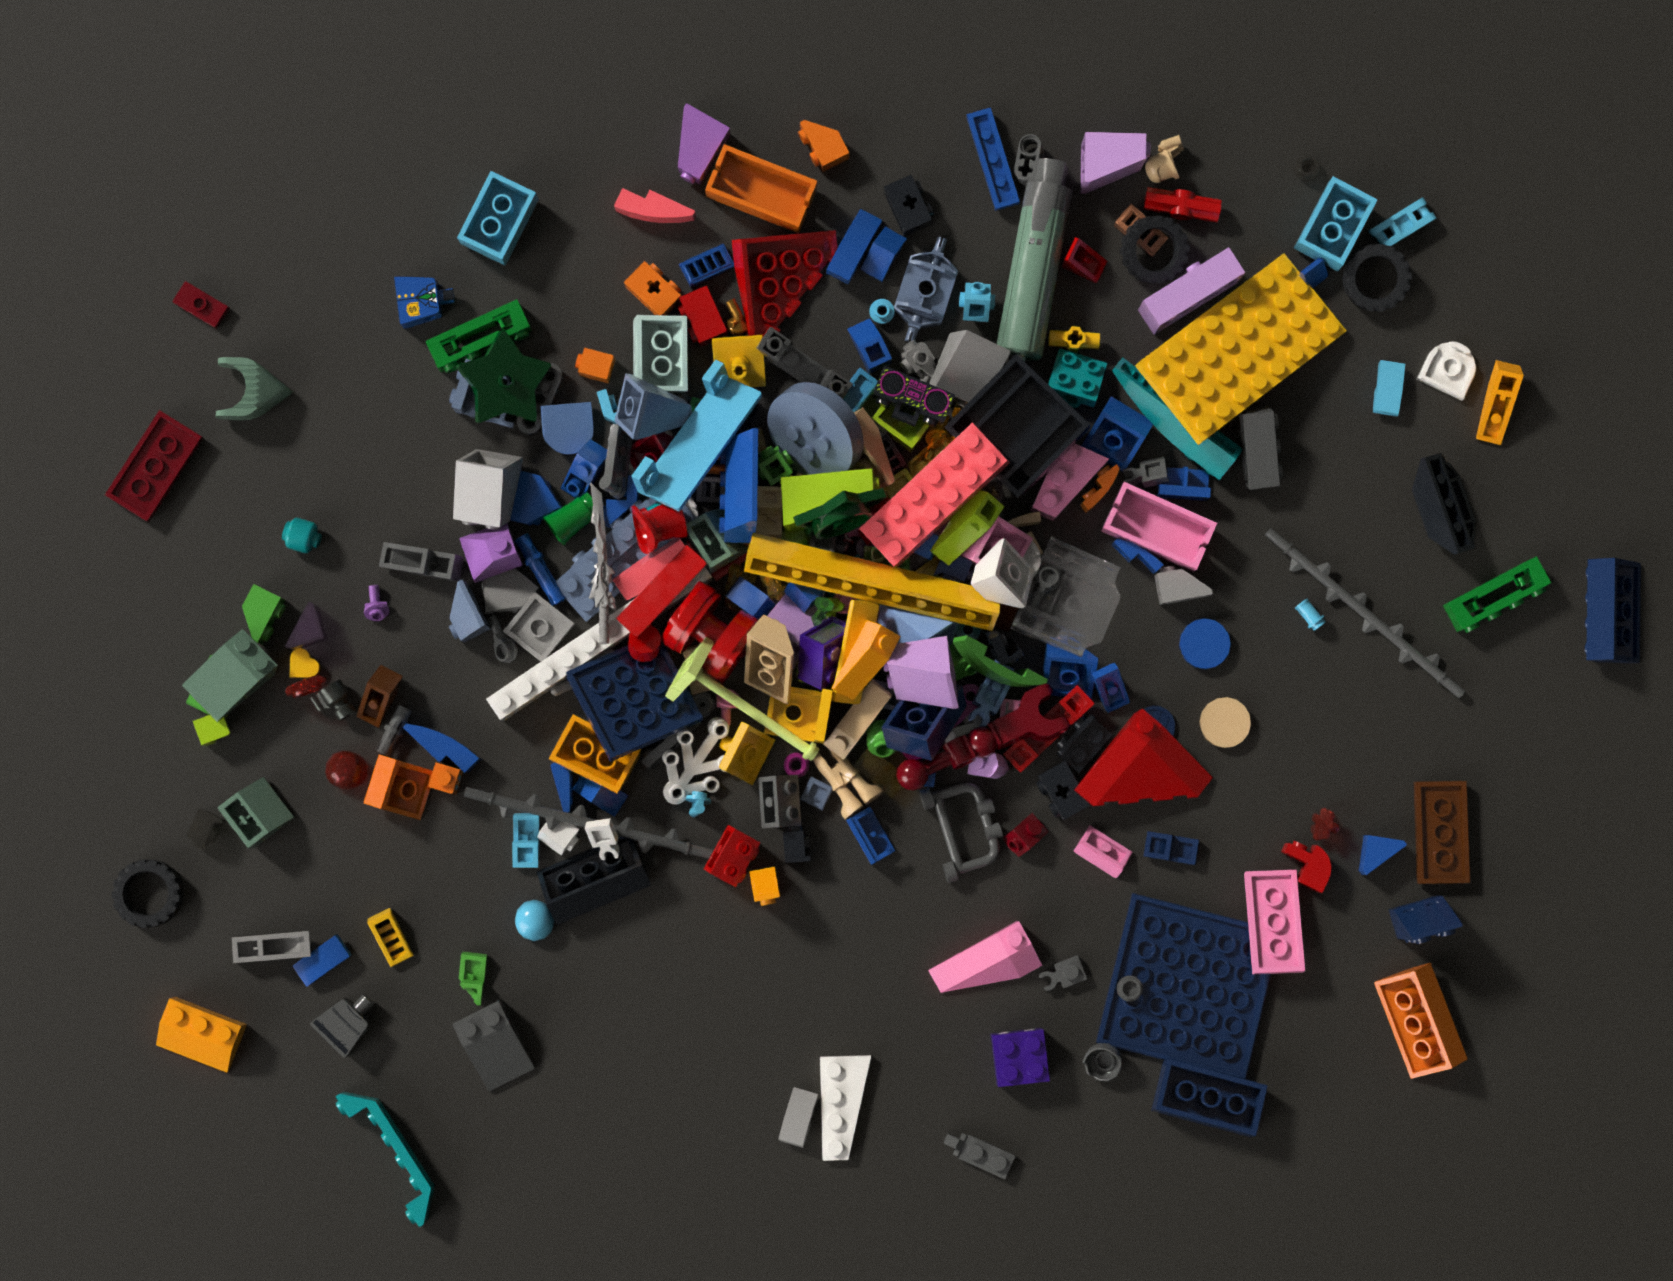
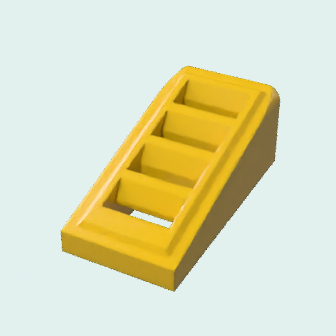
(388, 914)

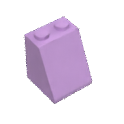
(1111, 157)
(795, 621)
(923, 672)

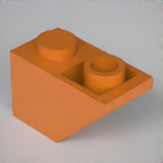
(825, 143)

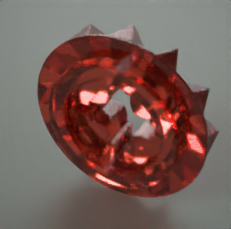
(305, 686)

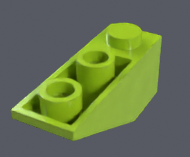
(967, 526)

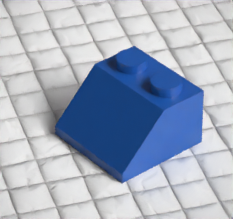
(1117, 433)

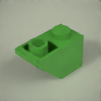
(260, 612)

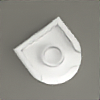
(1449, 369)

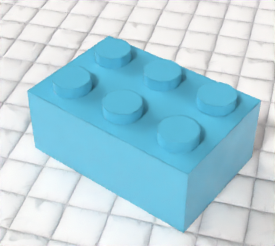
(498, 218)
(1335, 223)

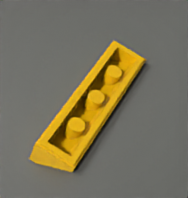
(858, 613)

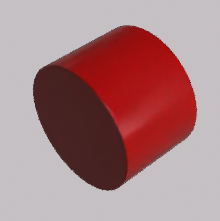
(646, 645)

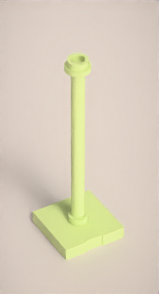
(692, 671)

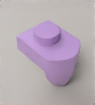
(990, 767)

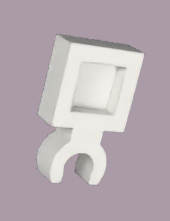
(603, 835)

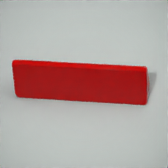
(661, 591)

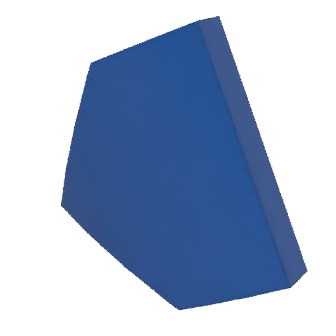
(533, 499)

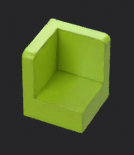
(210, 730)

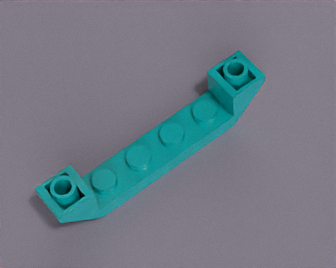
(419, 1207)

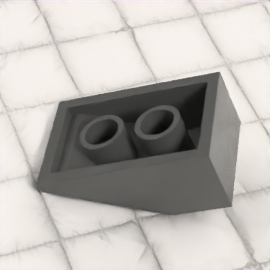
(493, 1045)

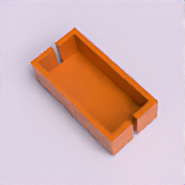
(761, 188)

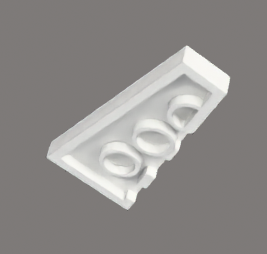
(841, 1098)

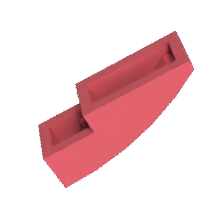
(652, 208)
(641, 573)

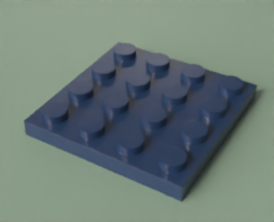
(629, 701)

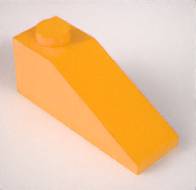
(1499, 401)
(865, 659)

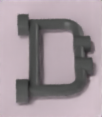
(992, 831)

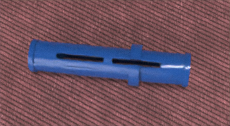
(535, 561)

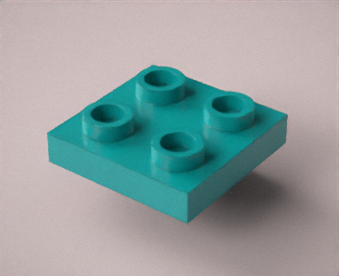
(1077, 378)

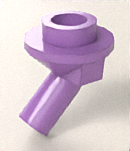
(375, 609)

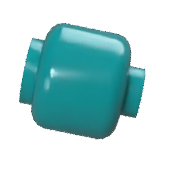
(301, 535)

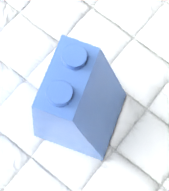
(915, 626)

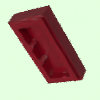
(200, 304)

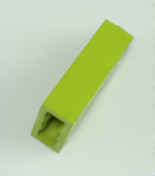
(813, 490)

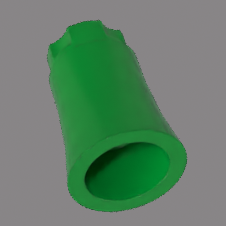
(570, 518)

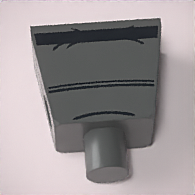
(344, 1024)

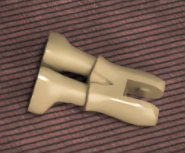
(840, 776)

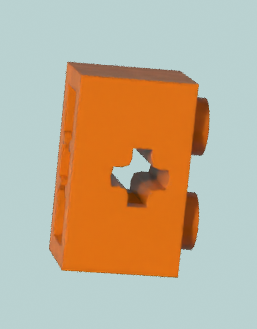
(639, 285)

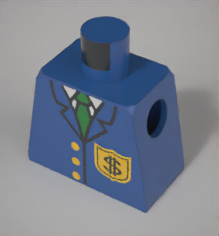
(420, 300)

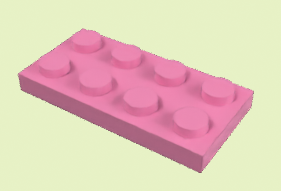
(1274, 922)

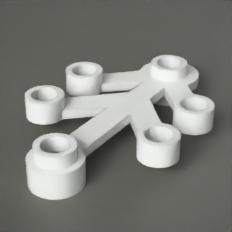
(693, 764)

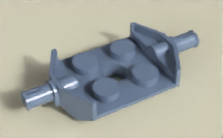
(925, 310)

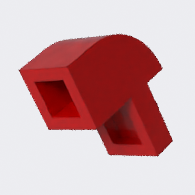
(1316, 865)

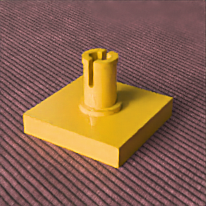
(741, 358)
(745, 752)

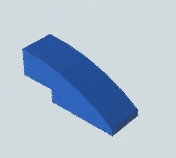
(853, 246)
(443, 746)

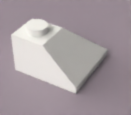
(1003, 576)

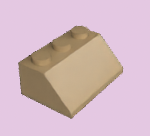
(769, 659)

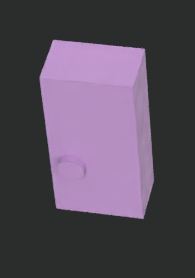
(1191, 290)

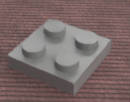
(538, 627)

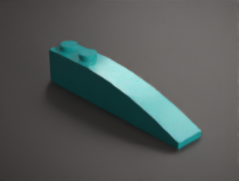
(1213, 454)

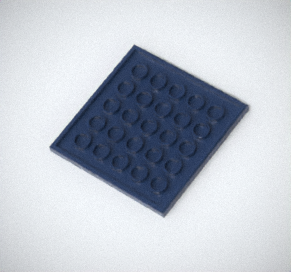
(1196, 985)

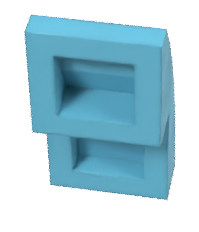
(1389, 388)
(525, 841)

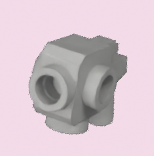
(918, 360)

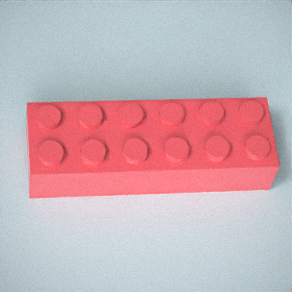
(934, 495)

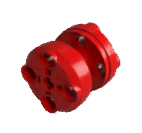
(696, 621)

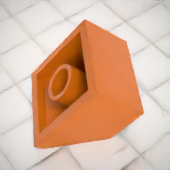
(399, 787)

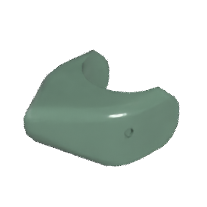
(261, 392)

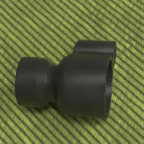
(334, 696)

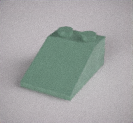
(230, 675)

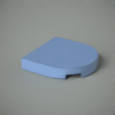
(567, 426)

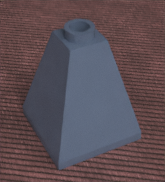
(649, 409)

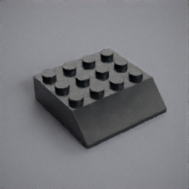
(1024, 422)

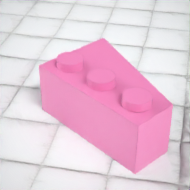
(1067, 480)

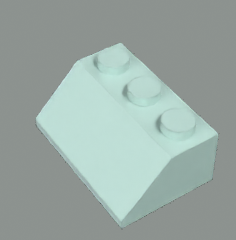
(661, 351)

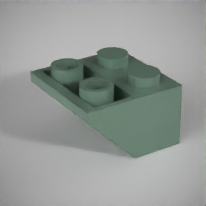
(710, 544)
(255, 812)

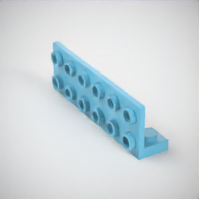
(698, 441)

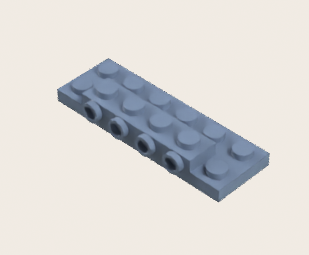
(621, 554)

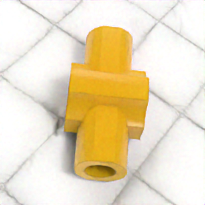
(1087, 339)

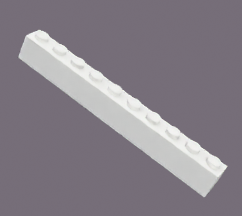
(576, 653)

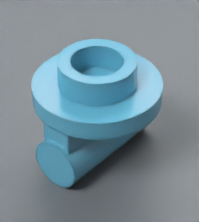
(698, 801)

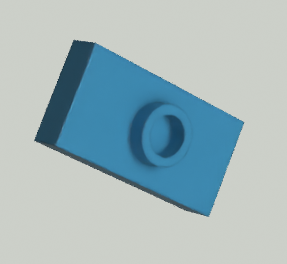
(861, 389)

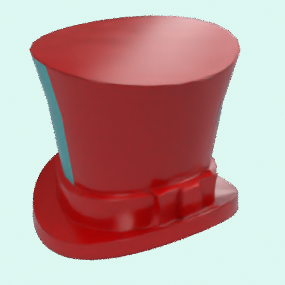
(656, 525)

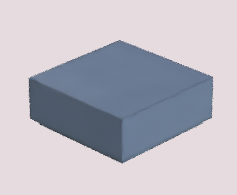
(816, 793)

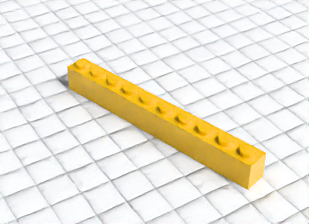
(869, 581)

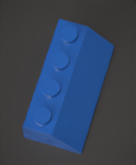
(740, 487)

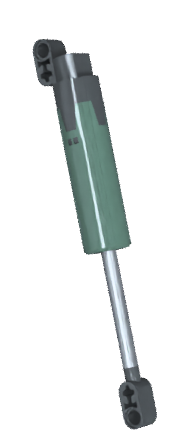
(1034, 259)

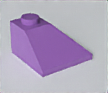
(490, 552)

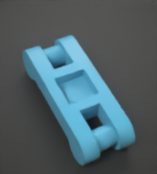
(1403, 223)

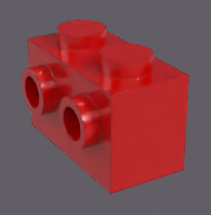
(732, 856)

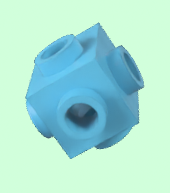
(977, 301)

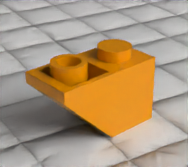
(765, 885)

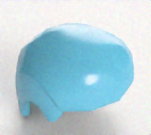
(534, 920)

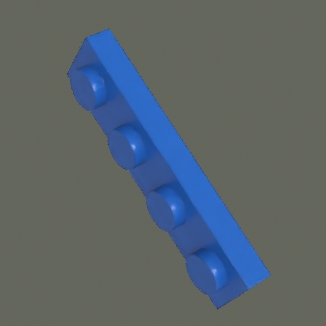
(993, 159)

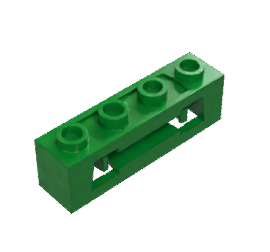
(473, 327)
(1533, 575)

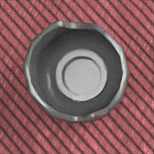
(1103, 1061)

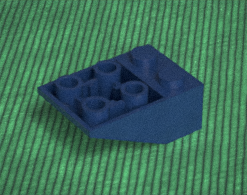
(1424, 918)

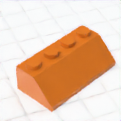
(1421, 1021)

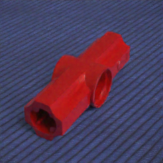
(1182, 204)

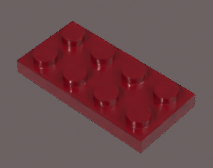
(154, 466)

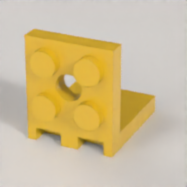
(814, 715)

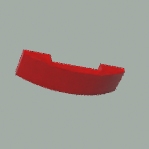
(1070, 707)

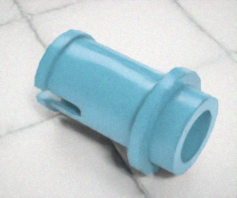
(1310, 614)

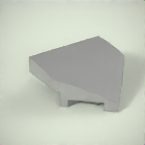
(507, 591)

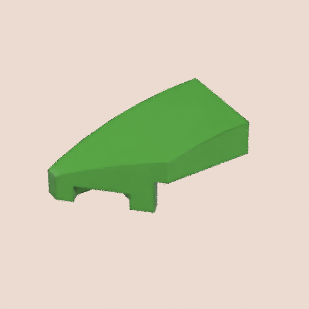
(473, 974)

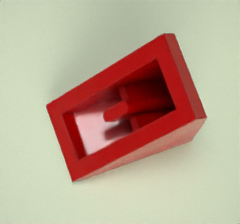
(1084, 261)

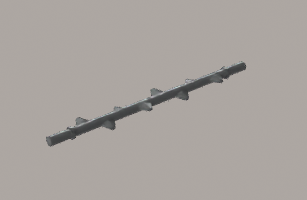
(1371, 621)
(579, 818)

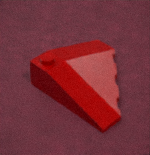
(776, 274)
(1143, 764)

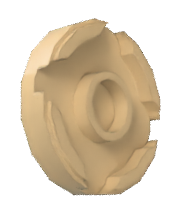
(1225, 722)

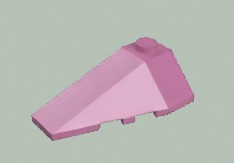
(994, 959)

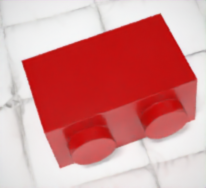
(702, 316)

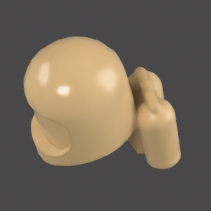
(1162, 166)

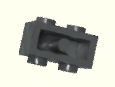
(779, 801)

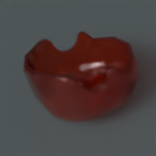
(346, 770)

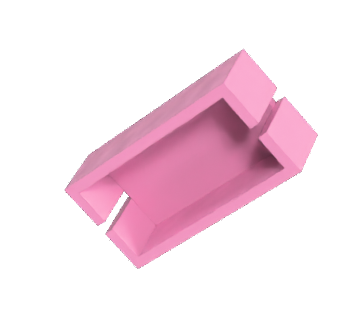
(1159, 527)

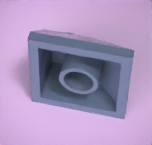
(466, 614)

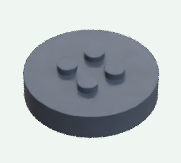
(815, 429)

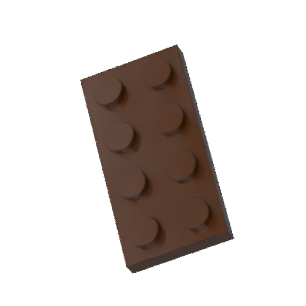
(1441, 832)

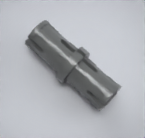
(393, 730)

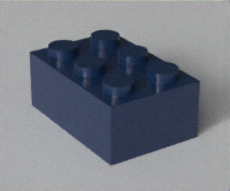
(921, 727)

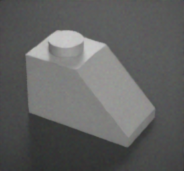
(1179, 586)

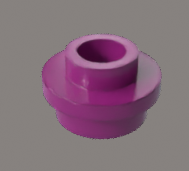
(793, 757)

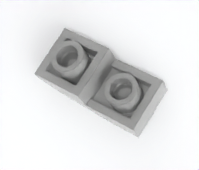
(798, 1117)

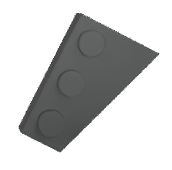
(1260, 447)

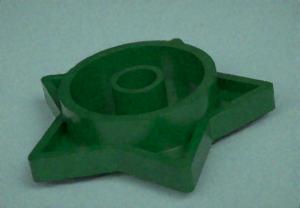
(486, 379)
(840, 514)

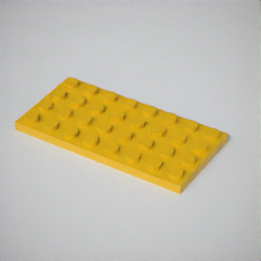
(1240, 348)

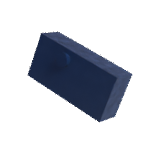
(1209, 1098)

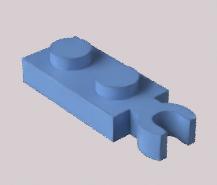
(989, 699)

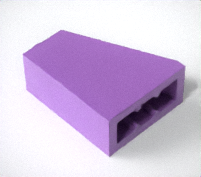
(699, 144)

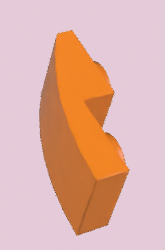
(1104, 482)

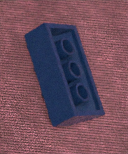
(1613, 610)

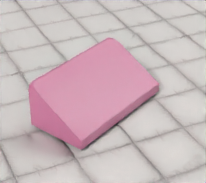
(1103, 852)

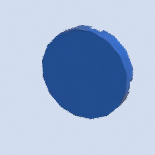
(1204, 643)

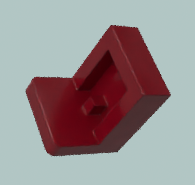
(1025, 835)

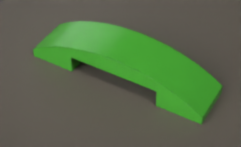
(974, 653)

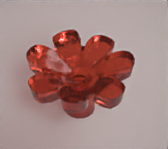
(1323, 825)

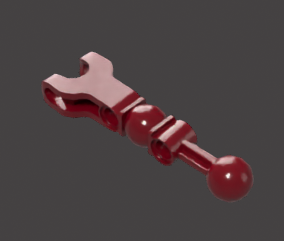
(983, 741)

